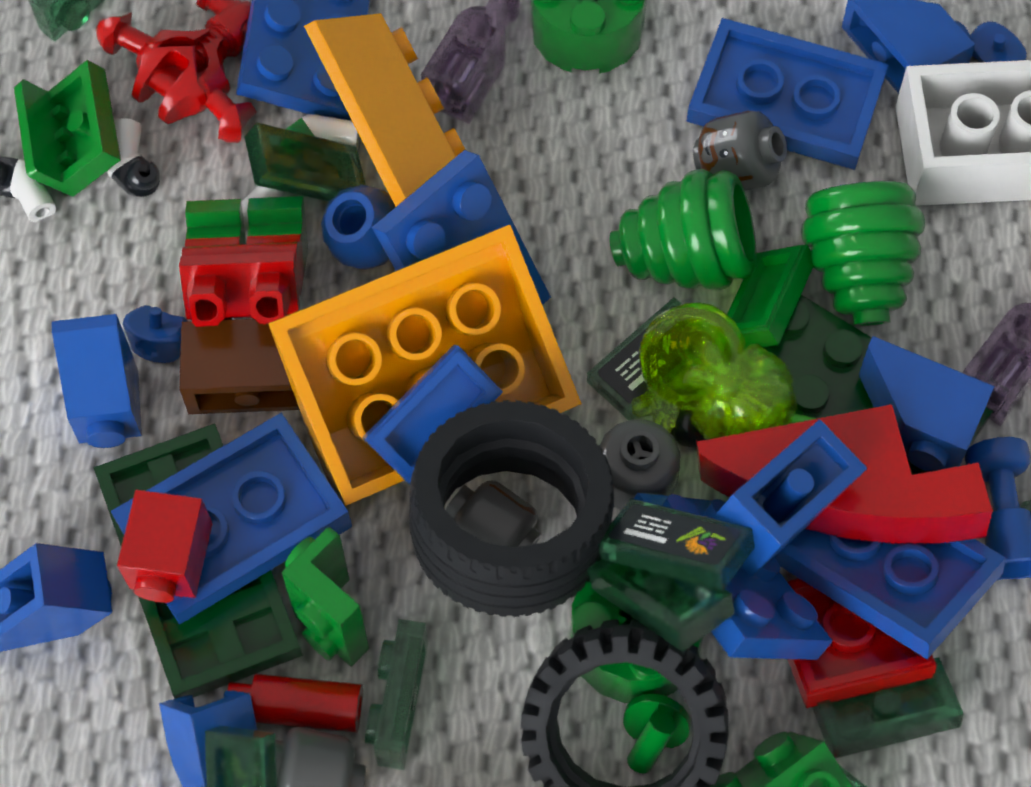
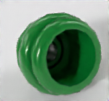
(689, 233)
(864, 246)

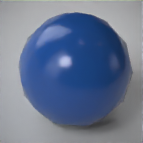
(349, 223)

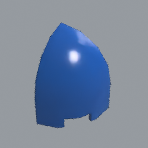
(186, 729)

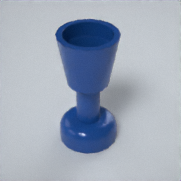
(1010, 526)

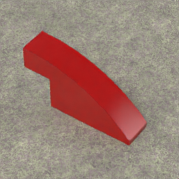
(880, 505)

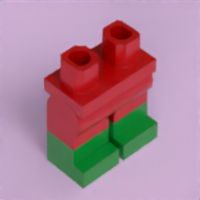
(239, 276)

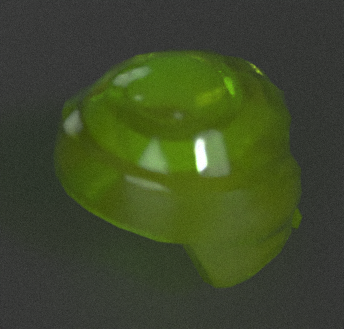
(673, 346)
(743, 394)

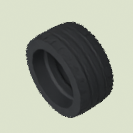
(521, 441)

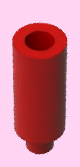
(304, 702)

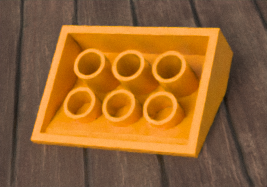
(374, 342)

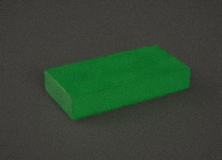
(771, 294)

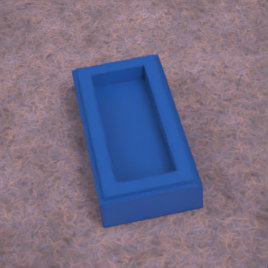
(440, 393)

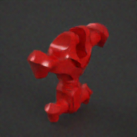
(187, 65)

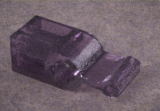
(471, 57)
(1007, 354)

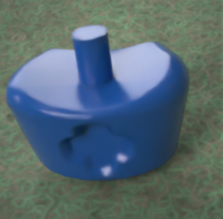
(996, 44)
(154, 334)

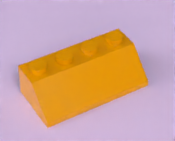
(385, 99)

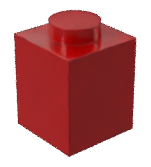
(164, 545)

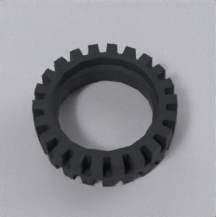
(613, 645)

